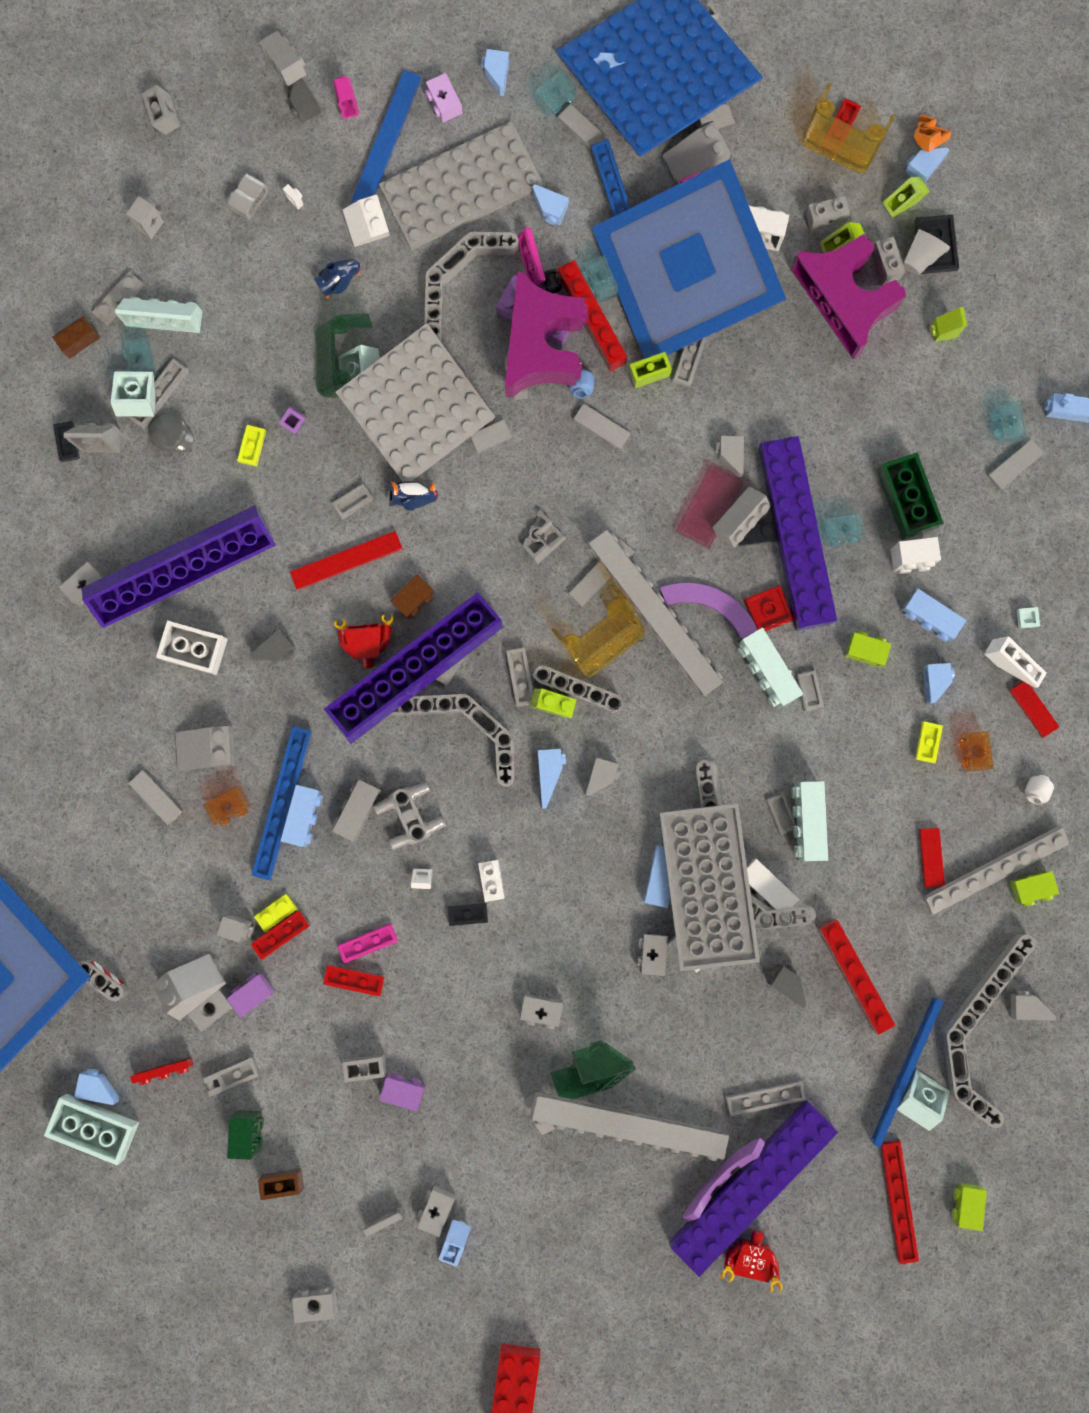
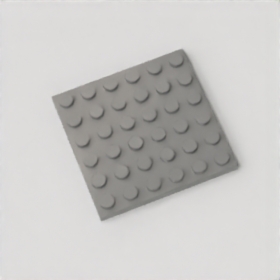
(415, 404)

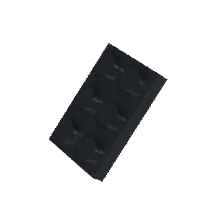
(943, 229)

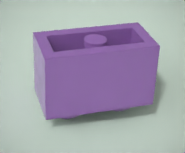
(250, 995)
(402, 1091)

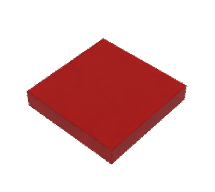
(769, 609)

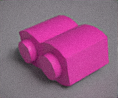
(345, 97)

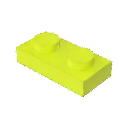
(251, 445)
(928, 742)
(275, 913)

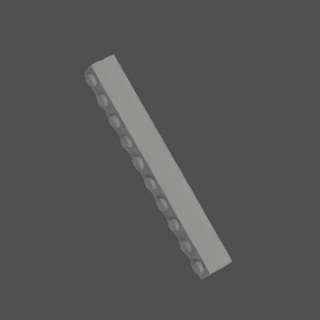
(654, 613)
(629, 1126)

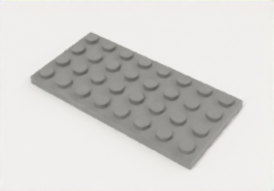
(461, 185)
(709, 887)

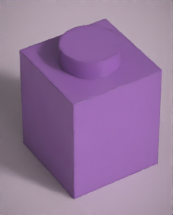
(293, 419)

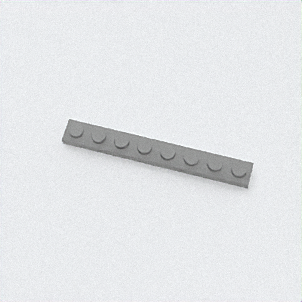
(996, 870)

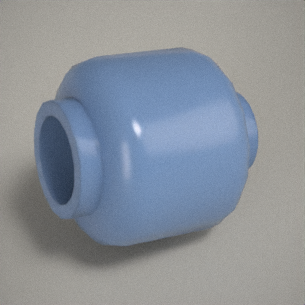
(584, 386)

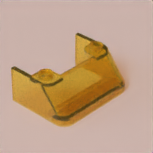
(840, 140)
(607, 639)

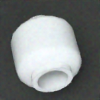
(1039, 789)

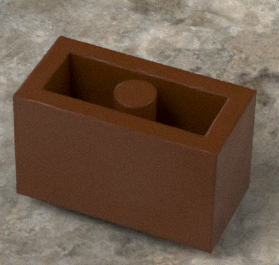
(75, 337)
(413, 597)
(281, 1184)

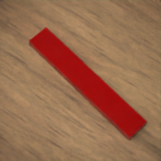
(346, 560)
(899, 1202)

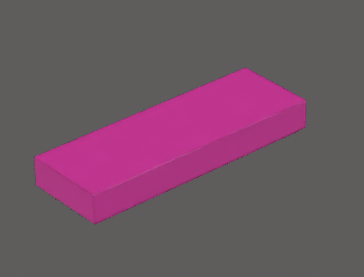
(530, 257)
(367, 943)

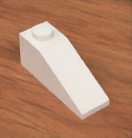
(1014, 660)

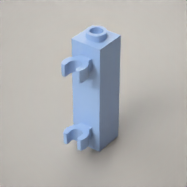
(1067, 407)

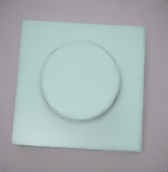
(1028, 618)

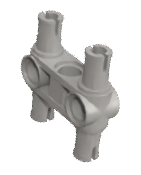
(409, 815)

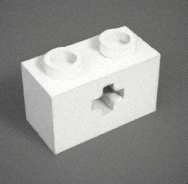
(491, 880)

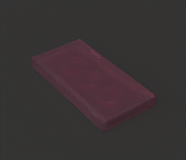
(708, 506)

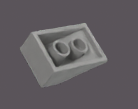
(697, 152)
(95, 438)
(205, 748)
(188, 986)

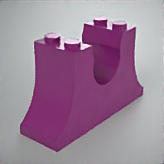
(840, 301)
(533, 320)

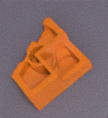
(929, 135)

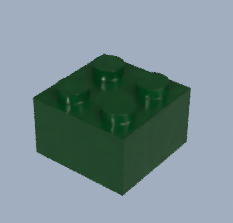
(244, 1134)

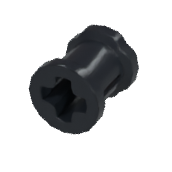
(551, 281)

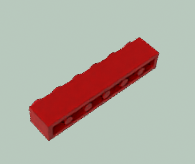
(597, 323)
(856, 976)

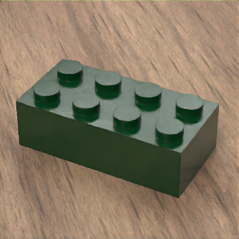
(909, 496)

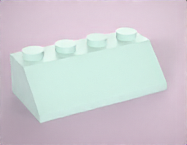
(160, 315)

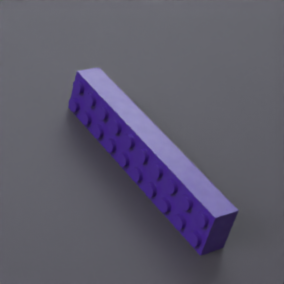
(797, 533)
(178, 567)
(413, 668)
(753, 1188)

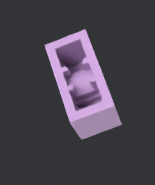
(450, 104)

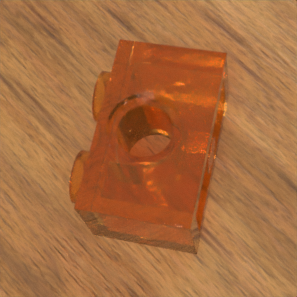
(982, 743)
(216, 807)

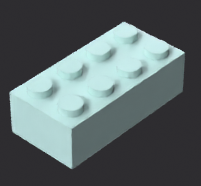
(769, 668)
(810, 820)
(91, 1129)

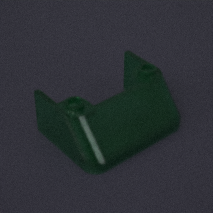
(327, 377)
(593, 1071)

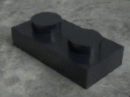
(65, 449)
(760, 534)
(468, 914)

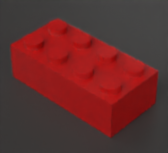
(516, 1379)

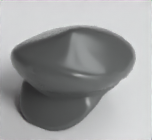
(171, 433)

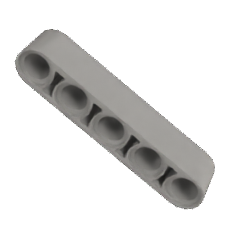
(571, 682)

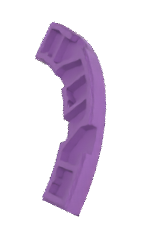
(713, 599)
(723, 1173)

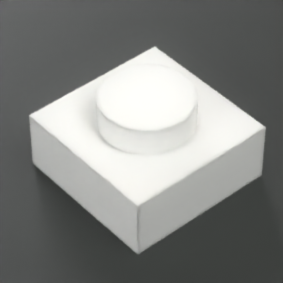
(293, 196)
(421, 878)

